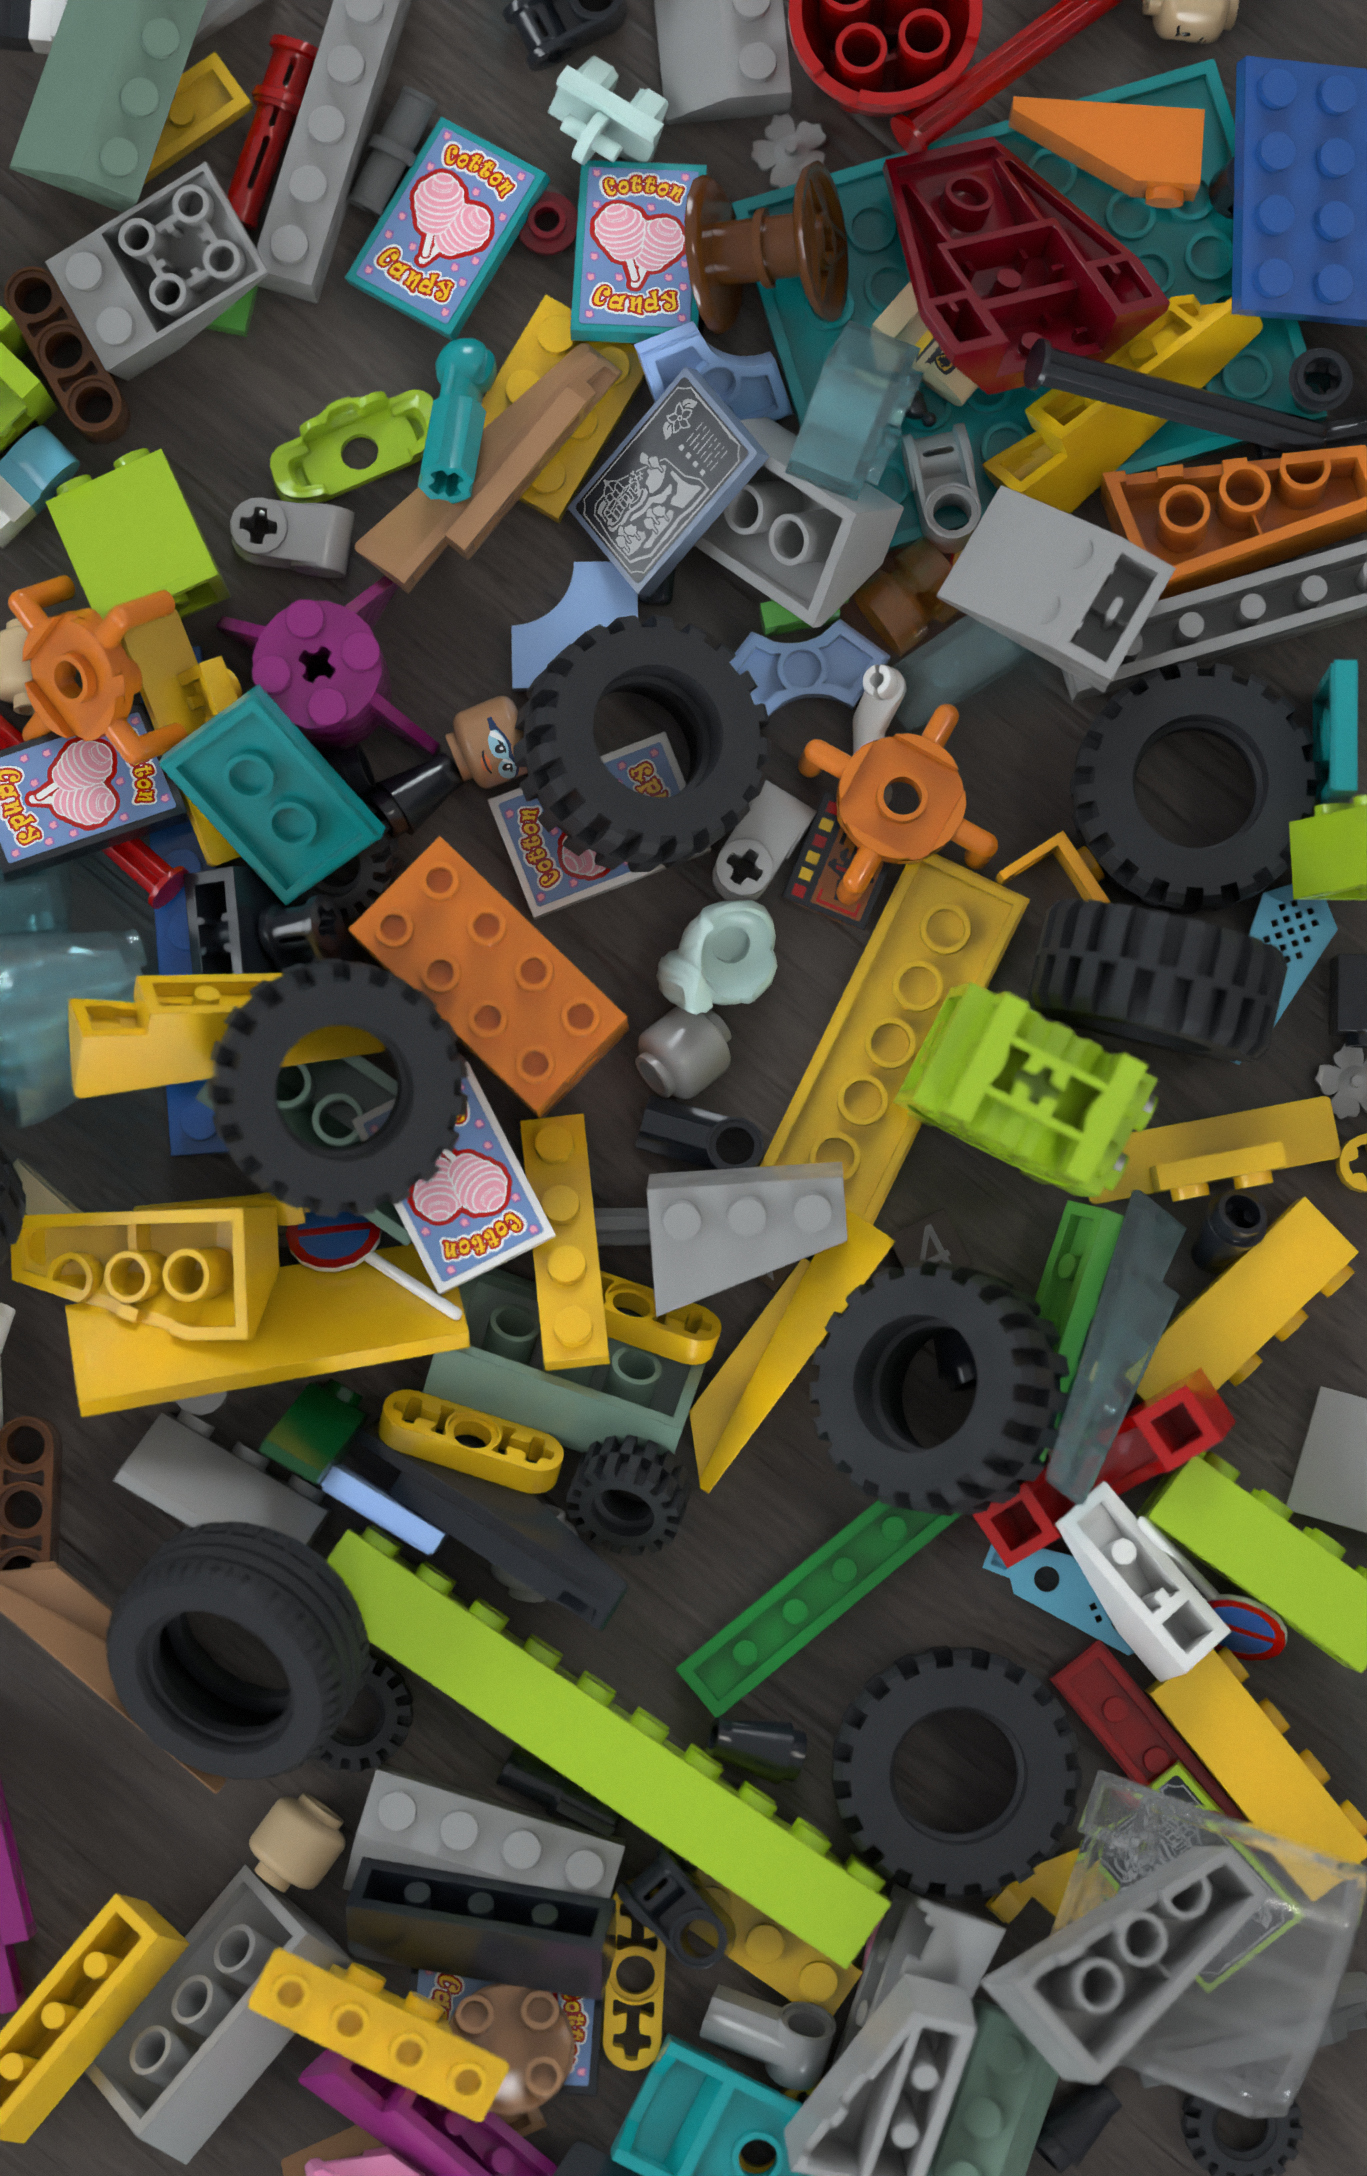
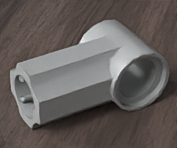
(787, 2039)

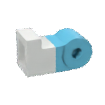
(30, 477)

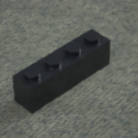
(481, 1928)

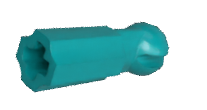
(457, 420)

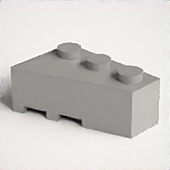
(738, 1225)
(924, 1940)
(889, 2088)

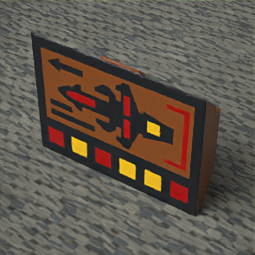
(823, 864)

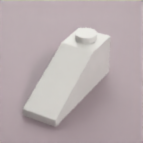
(1140, 1586)

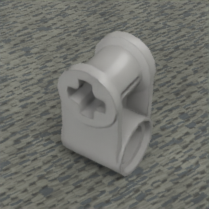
(940, 476)
(306, 538)
(763, 838)

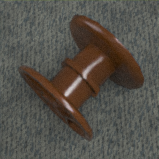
(766, 248)

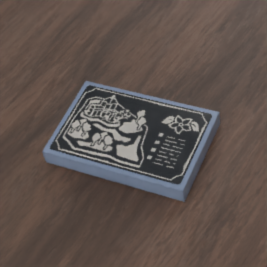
(668, 481)

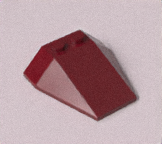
(1010, 263)

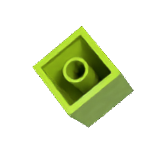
(136, 536)

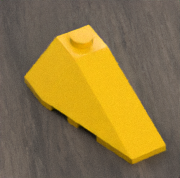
(170, 1268)

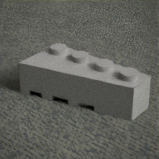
(1121, 1965)

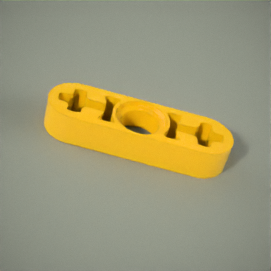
(680, 1335)
(485, 1463)
(650, 2023)

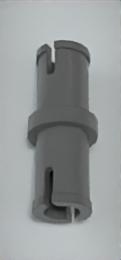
(392, 151)

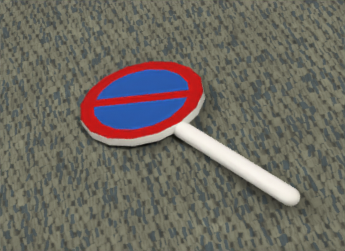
(345, 1242)
(1254, 1628)

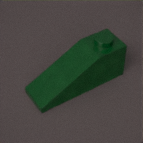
(317, 1430)

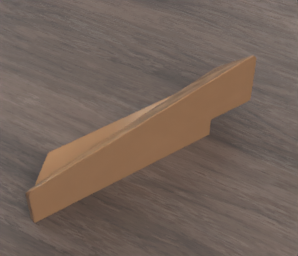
(509, 460)
(72, 1628)

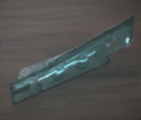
(1119, 1345)

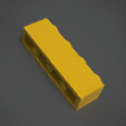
(1252, 1301)
(1252, 1759)
(80, 2009)

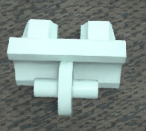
(604, 120)

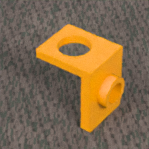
(1077, 864)

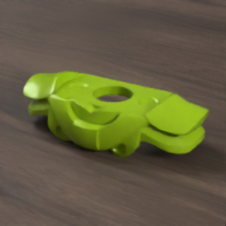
(312, 464)

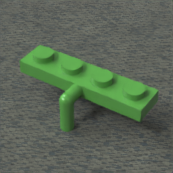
(1076, 1276)

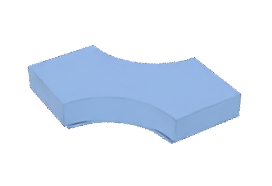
(745, 383)
(594, 597)
(818, 668)

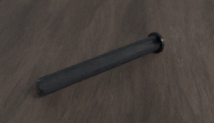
(1170, 400)

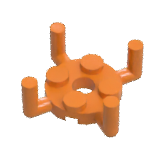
(108, 676)
(877, 829)

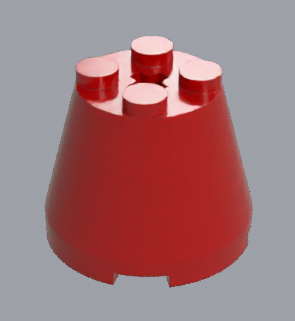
(847, 42)

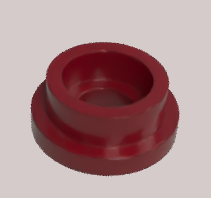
(553, 241)

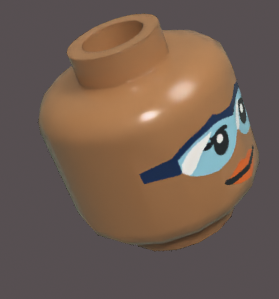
(485, 742)

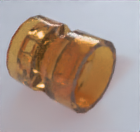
(905, 600)

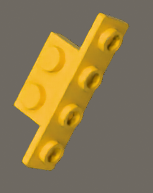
(184, 693)
(1226, 1147)
(379, 2030)

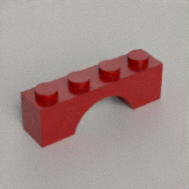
(1149, 1442)

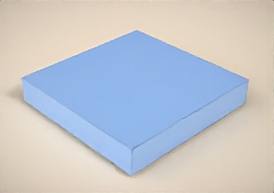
(383, 1509)

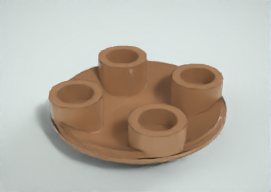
(528, 2033)

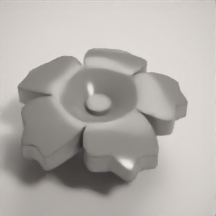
(788, 151)
(1347, 1079)

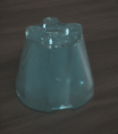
(35, 990)

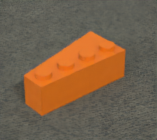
(1238, 512)

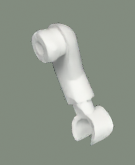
(877, 707)

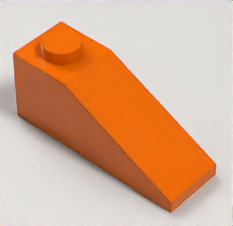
(1128, 146)

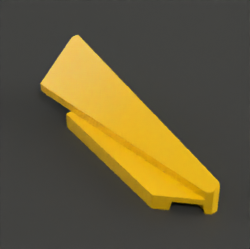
(1087, 437)
(172, 1033)
(779, 1346)

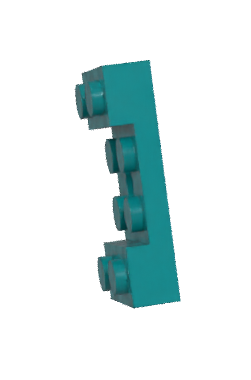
(699, 2116)

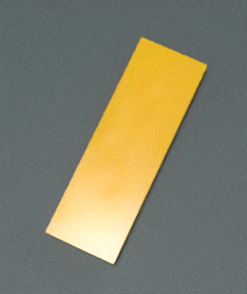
(934, 934)
(307, 1329)

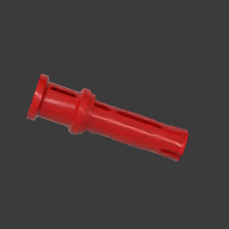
(275, 99)

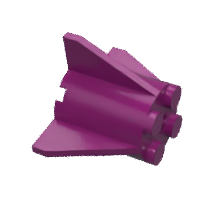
(329, 637)

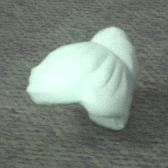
(721, 958)

